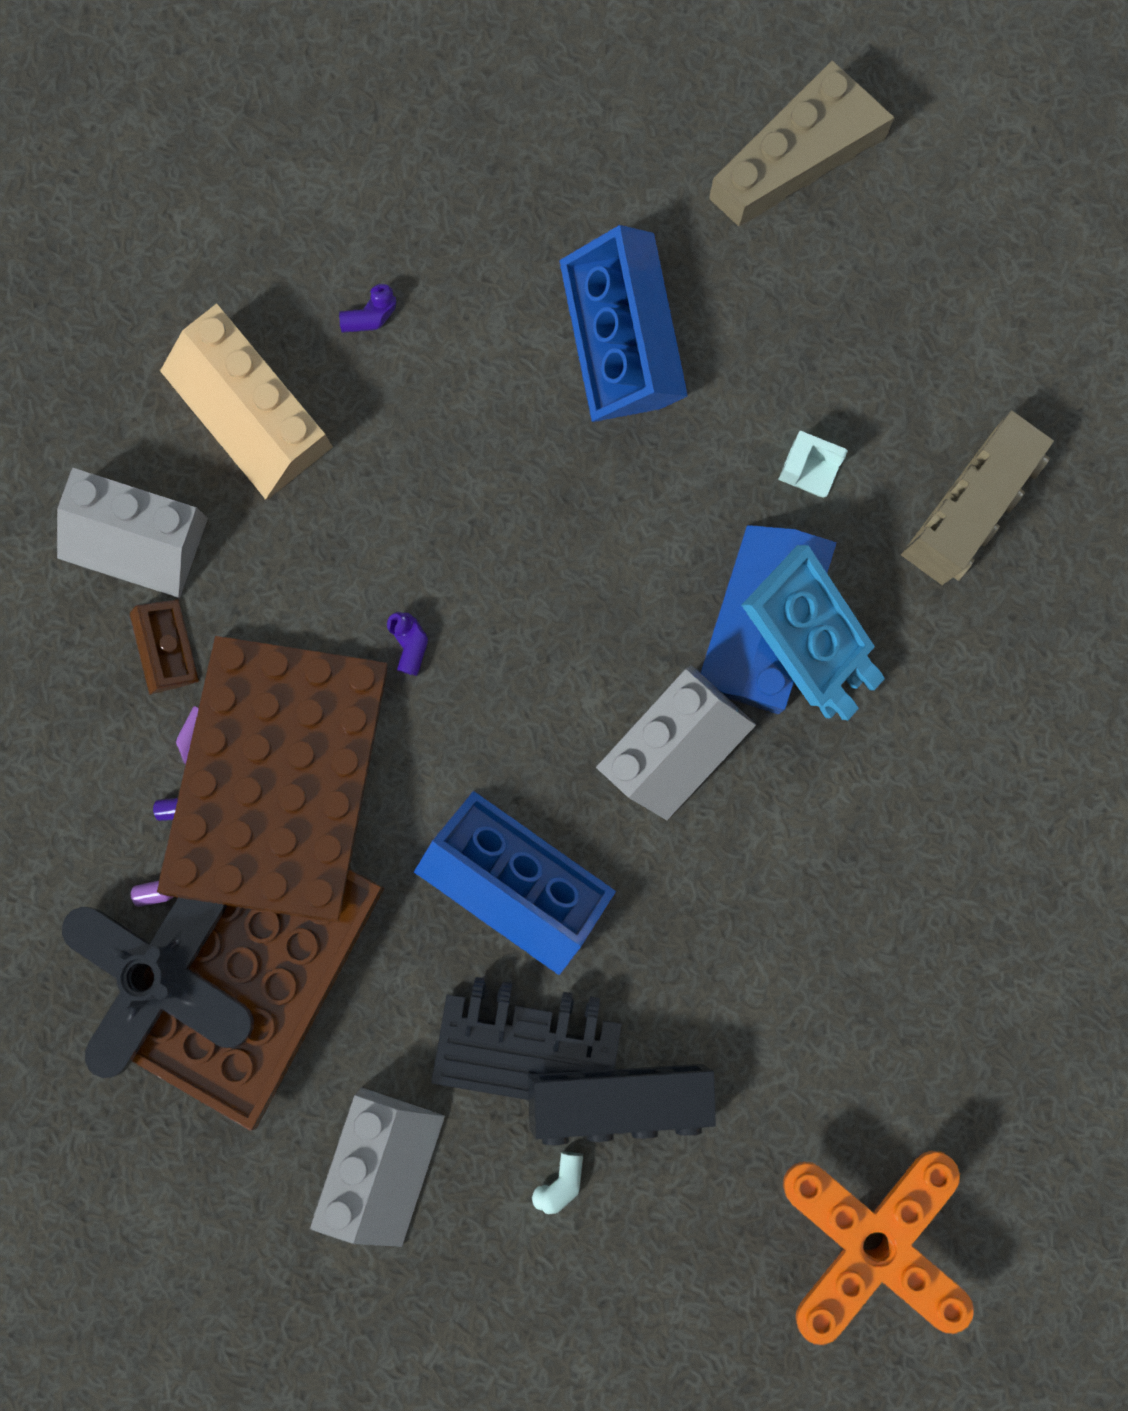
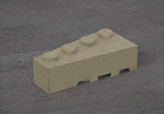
(805, 140)
(978, 499)

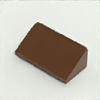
(163, 646)

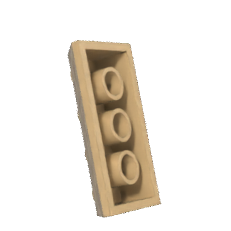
(243, 402)

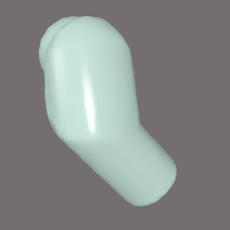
(564, 1189)

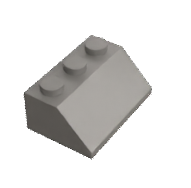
(127, 532)
(676, 744)
(377, 1171)

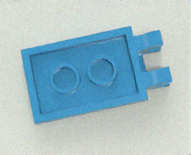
(813, 633)

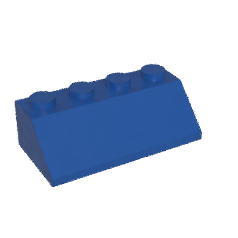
(623, 324)
(738, 655)
(515, 882)

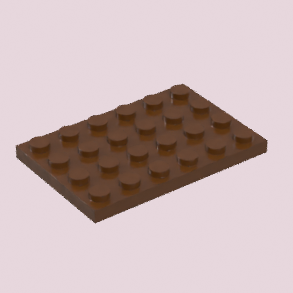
(274, 780)
(283, 975)

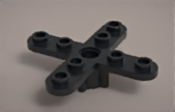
(174, 985)

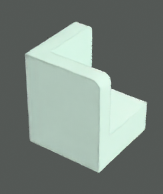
(812, 464)

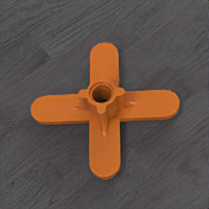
(894, 1262)

